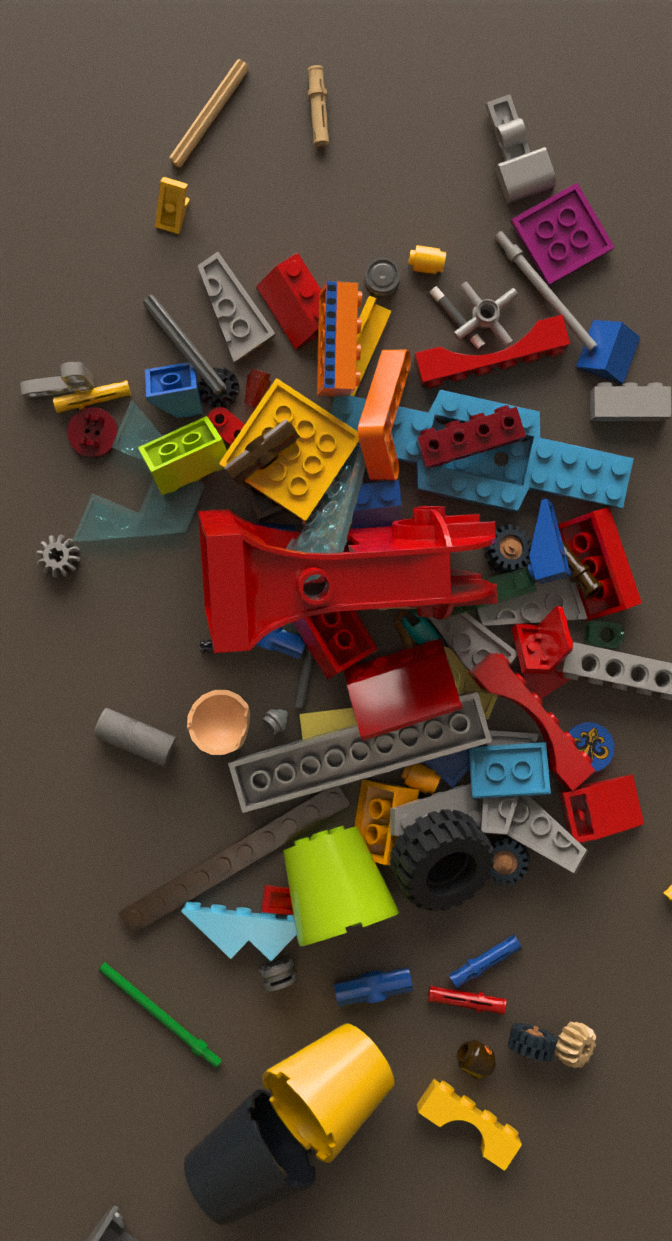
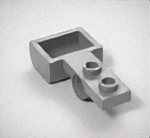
(523, 171)

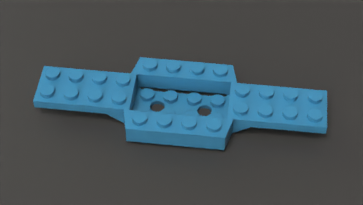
(531, 464)

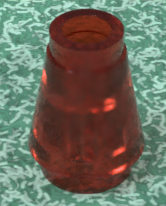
(256, 387)

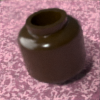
(476, 1059)

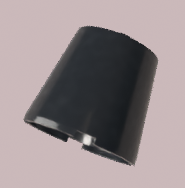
(247, 1163)

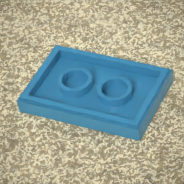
(509, 770)

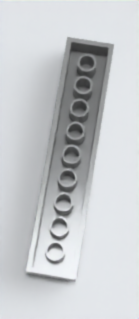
(344, 758)

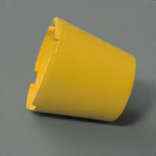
(329, 1089)

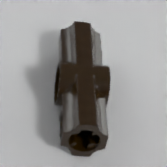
(262, 452)

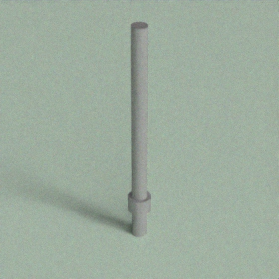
(514, 254)

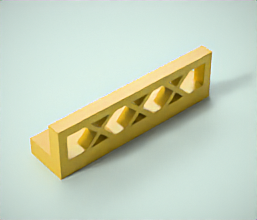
(373, 324)

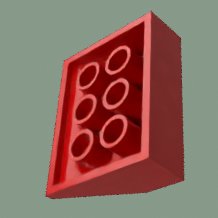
(402, 689)

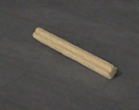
(209, 113)

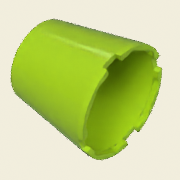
(335, 885)

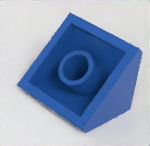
(613, 351)

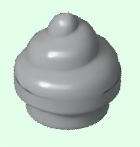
(275, 720)

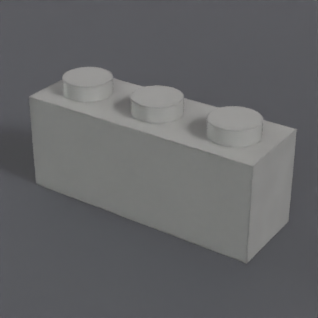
(630, 402)

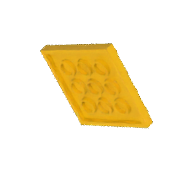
(308, 465)

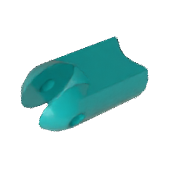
(422, 631)

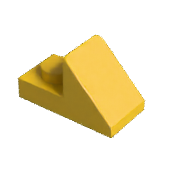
(171, 205)

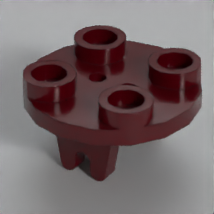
(93, 420)

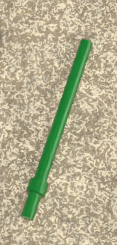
(197, 1046)

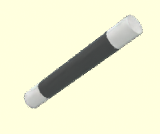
(455, 316)

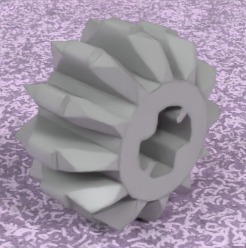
(49, 552)

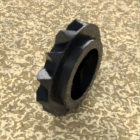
(231, 391)

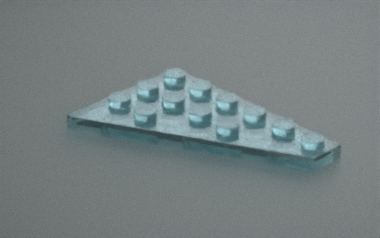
(331, 519)

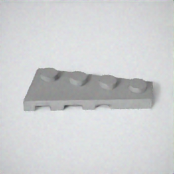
(237, 314)
(536, 605)
(470, 639)
(455, 799)
(499, 812)
(543, 834)

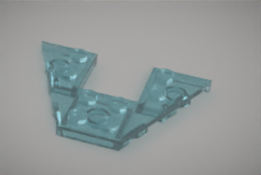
(158, 513)

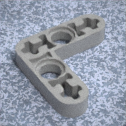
(73, 377)

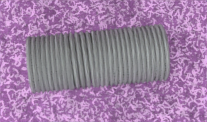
(137, 736)

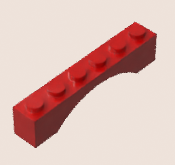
(441, 365)
(564, 759)

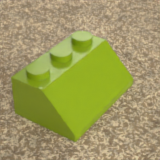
(184, 455)

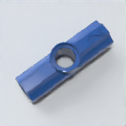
(283, 642)
(373, 986)

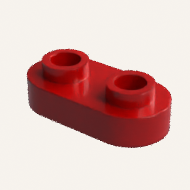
(230, 425)

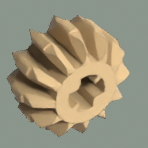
(575, 1044)

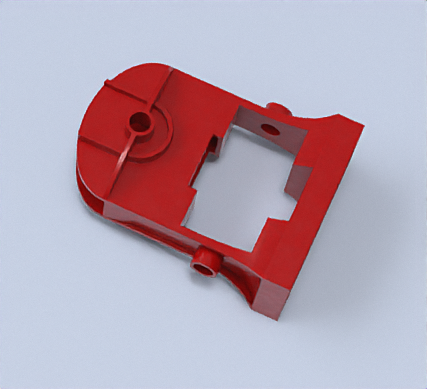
(259, 584)

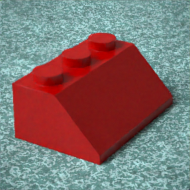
(293, 299)

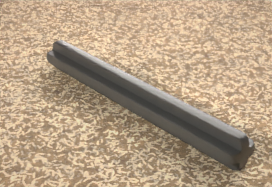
(184, 345)

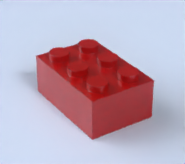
(335, 640)

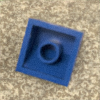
(377, 505)

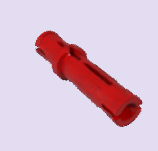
(497, 1005)

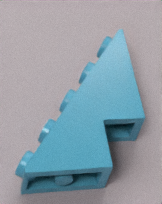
(234, 928)

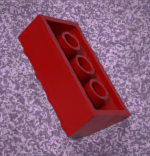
(598, 545)

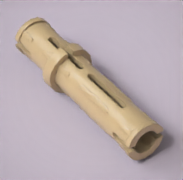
(317, 94)

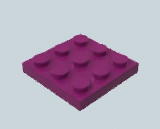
(562, 234)

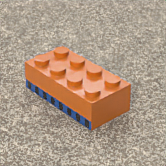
(338, 339)

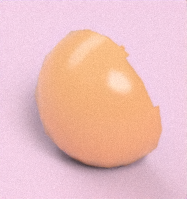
(219, 722)

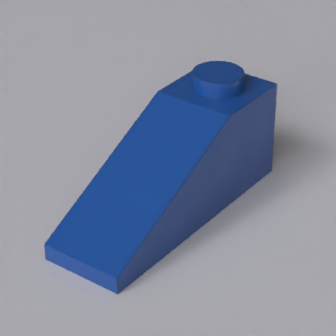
(547, 549)

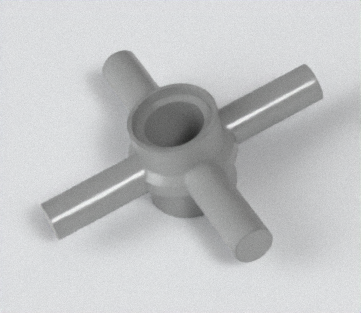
(481, 322)

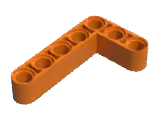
(380, 414)

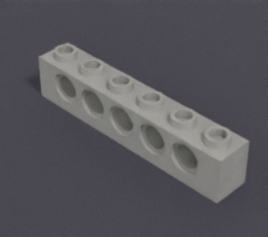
(623, 664)

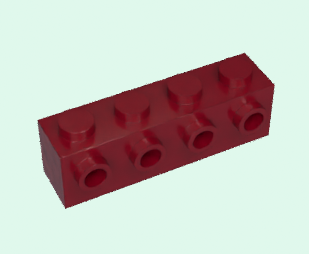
(471, 437)

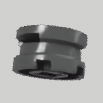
(382, 277)

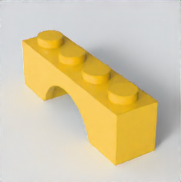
(443, 1105)

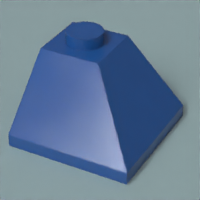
(174, 389)

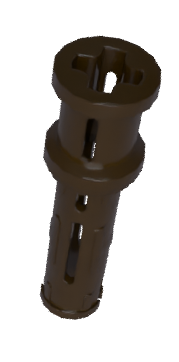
(581, 575)

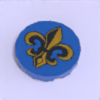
(595, 742)

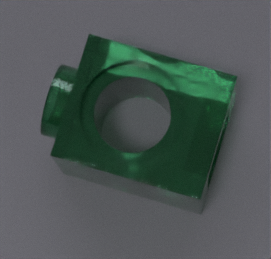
(592, 634)

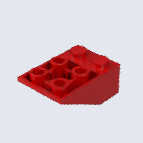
(601, 808)

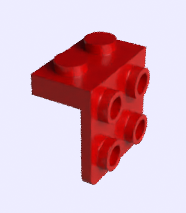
(543, 645)

